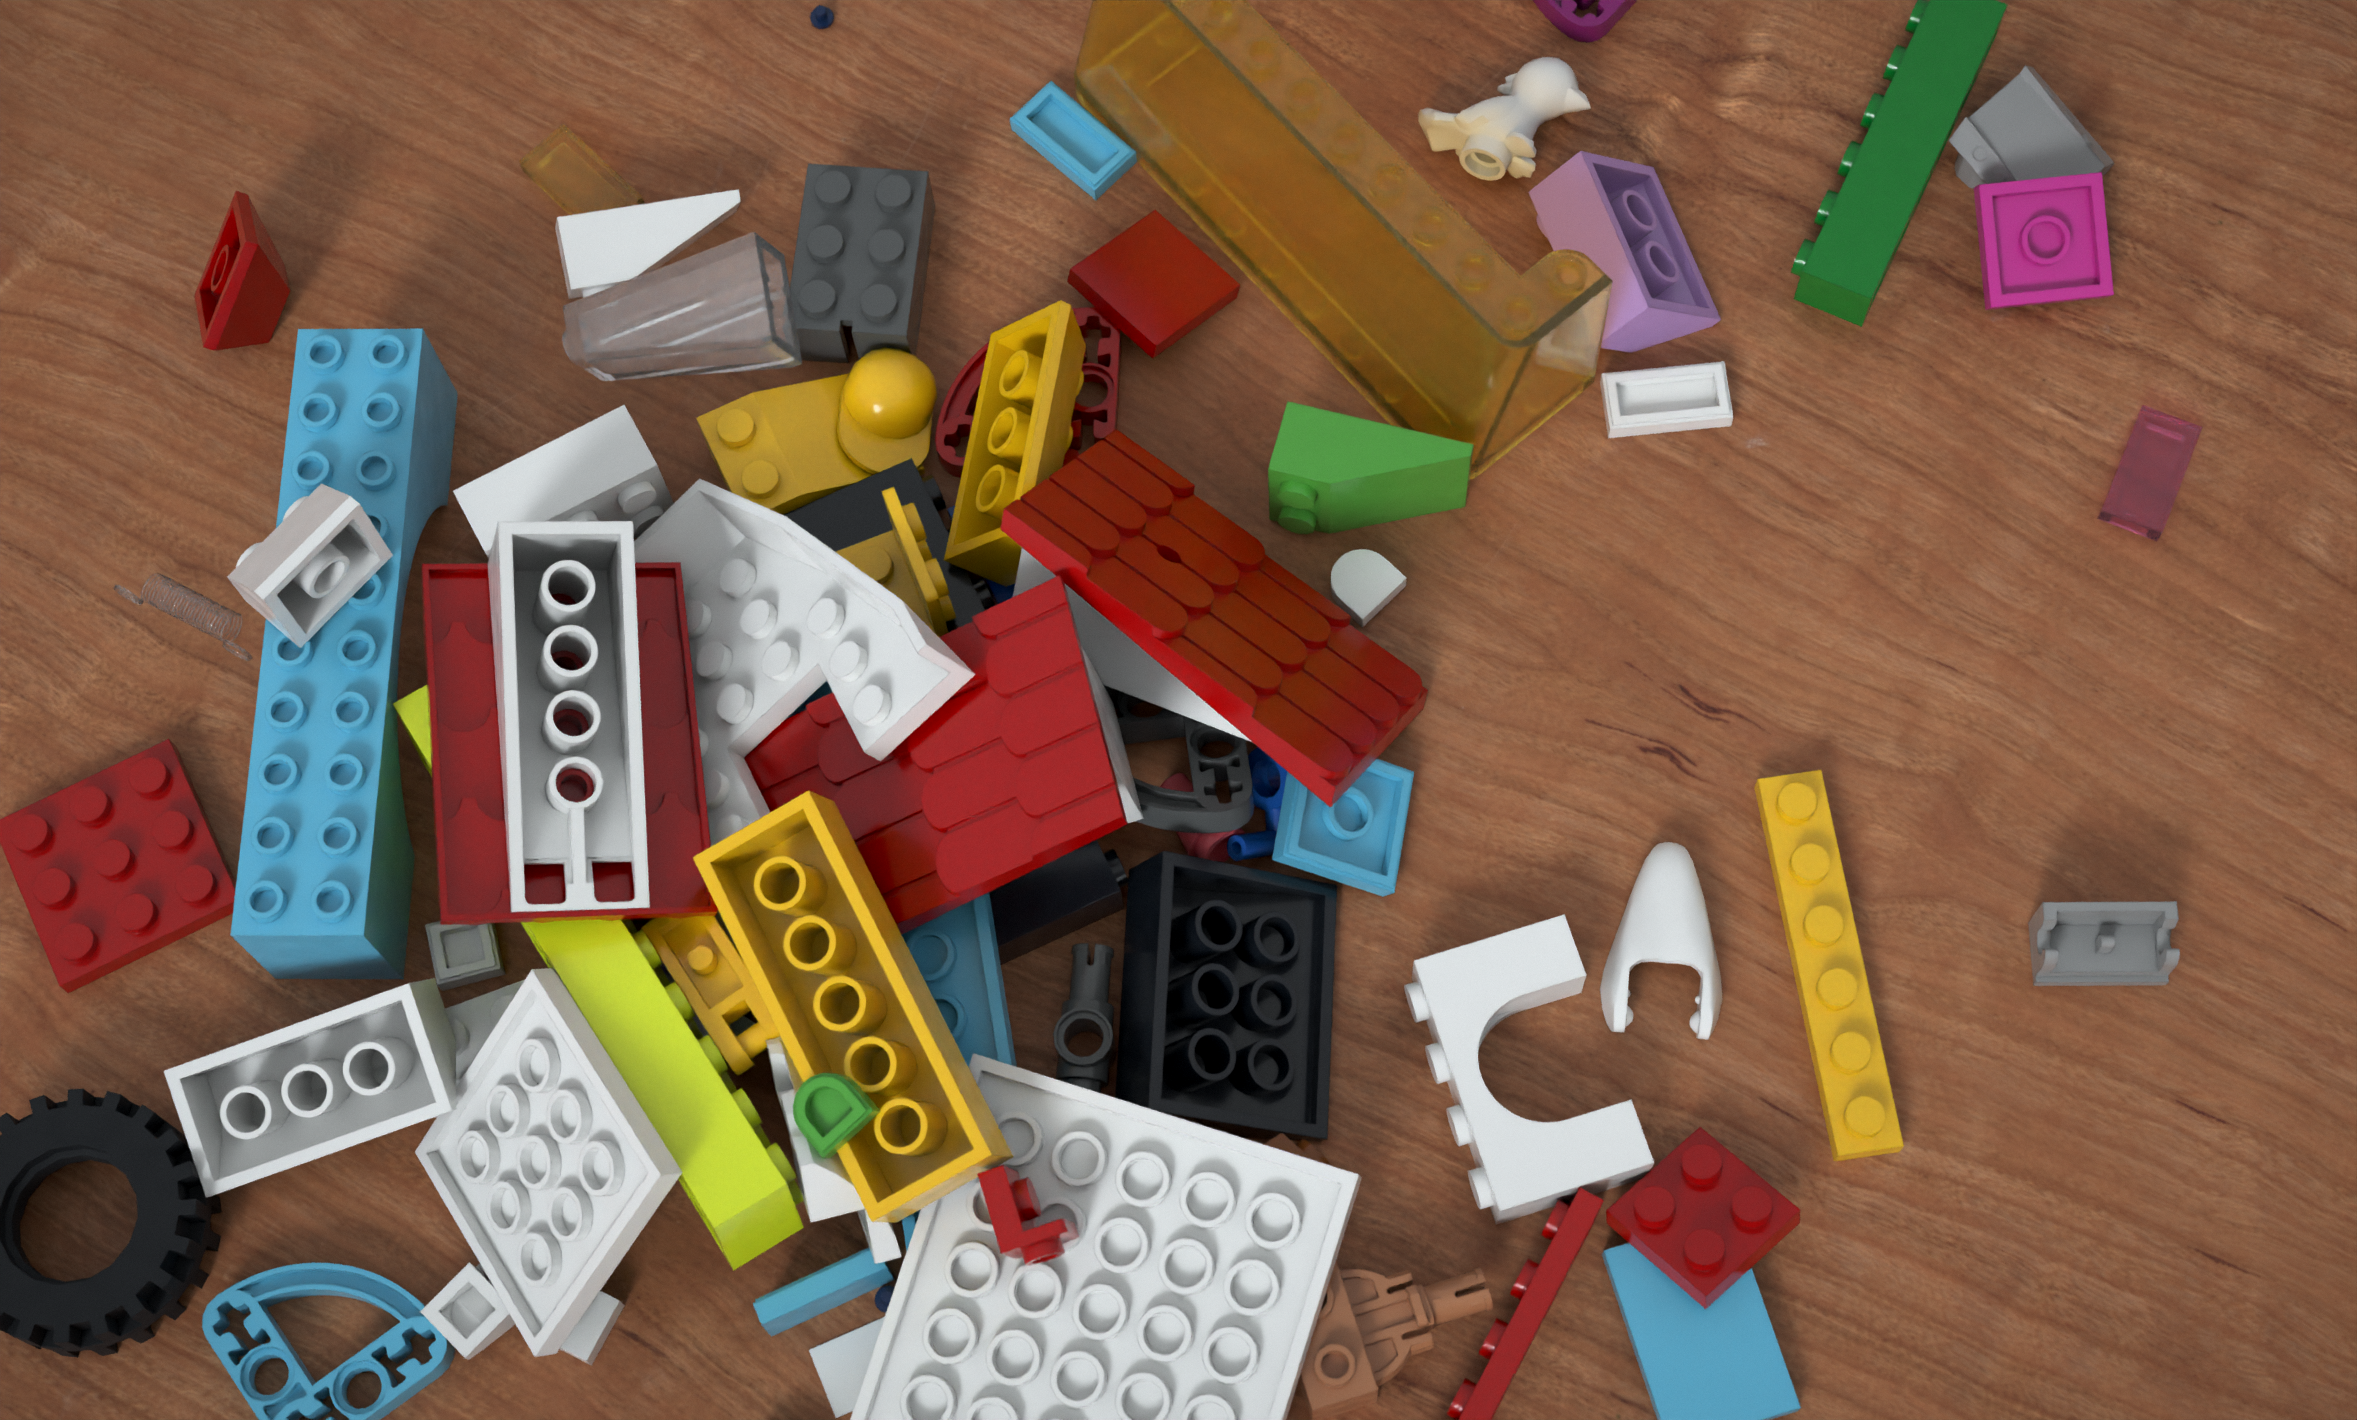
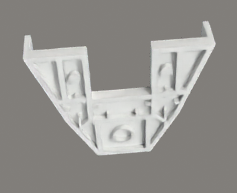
(773, 623)

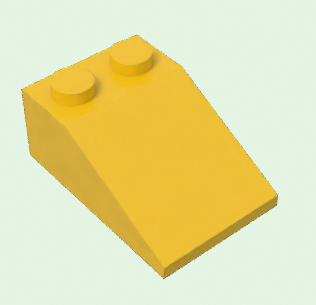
(782, 444)

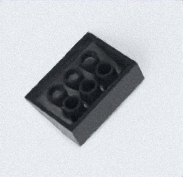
(1228, 997)

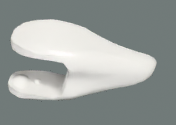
(1664, 924)

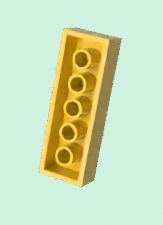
(852, 1002)

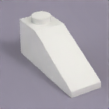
(633, 240)

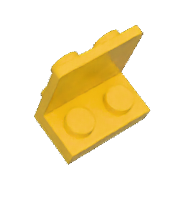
(905, 564)

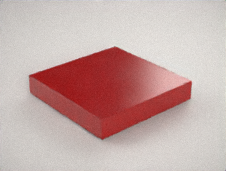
(1153, 283)

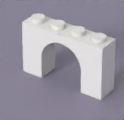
(1517, 1160)

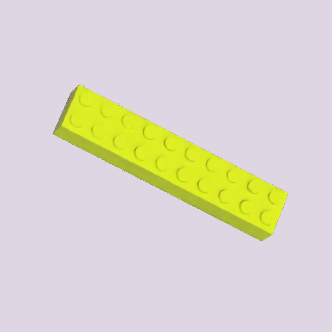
(676, 1074)

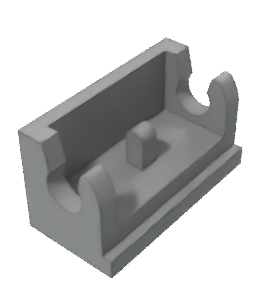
(2103, 943)

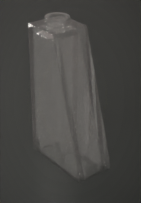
(690, 317)

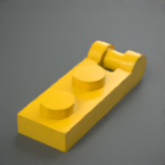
(714, 984)

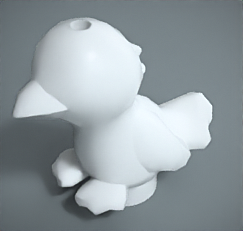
(1500, 130)

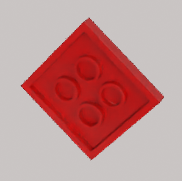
(118, 865)

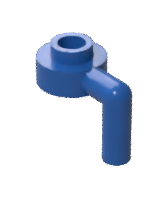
(1268, 791)

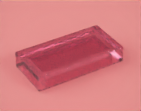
(2150, 473)

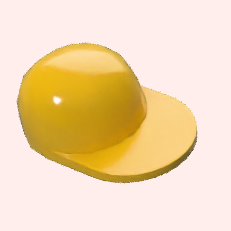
(887, 410)

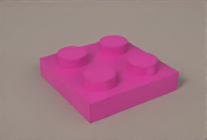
(2043, 241)

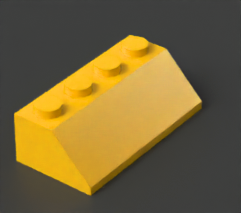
(1015, 434)

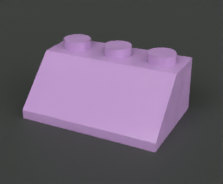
(1629, 230)

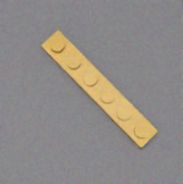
(1828, 966)

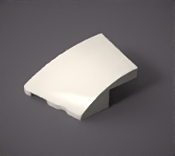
(823, 1181)

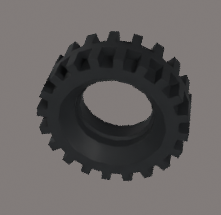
(164, 1245)

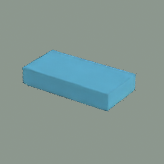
(1073, 140)
(821, 1291)

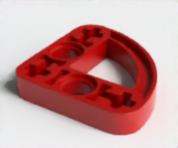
(960, 402)

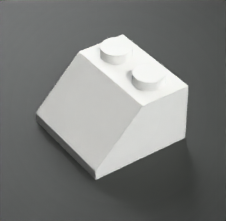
(310, 563)

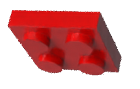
(1703, 1217)

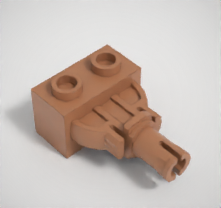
(1365, 1328)

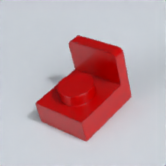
(1012, 1208)

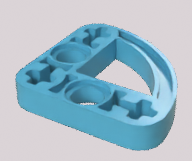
(301, 1393)

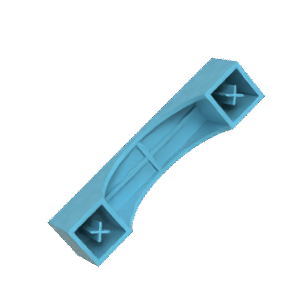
(324, 802)

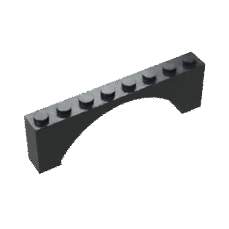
(1063, 892)

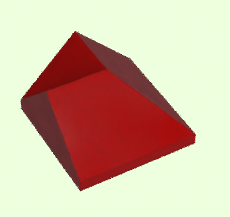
(241, 283)

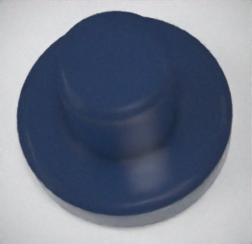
(821, 17)
(883, 1298)

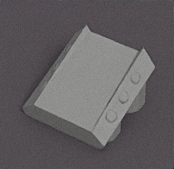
(2024, 136)

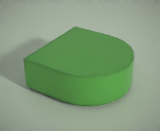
(831, 1111)

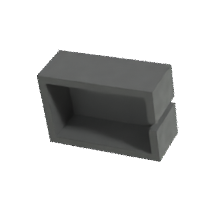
(861, 260)

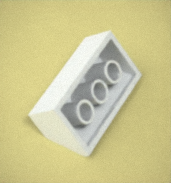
(317, 1086)

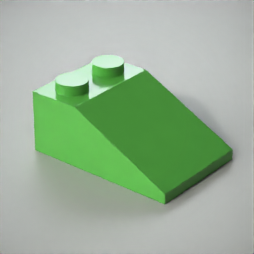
(1358, 473)

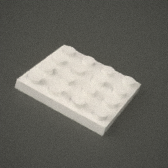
(547, 1162)

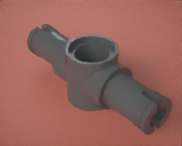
(1087, 1012)

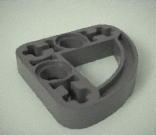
(1198, 809)

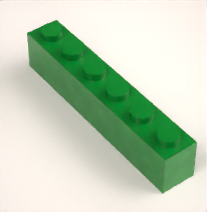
(1896, 157)

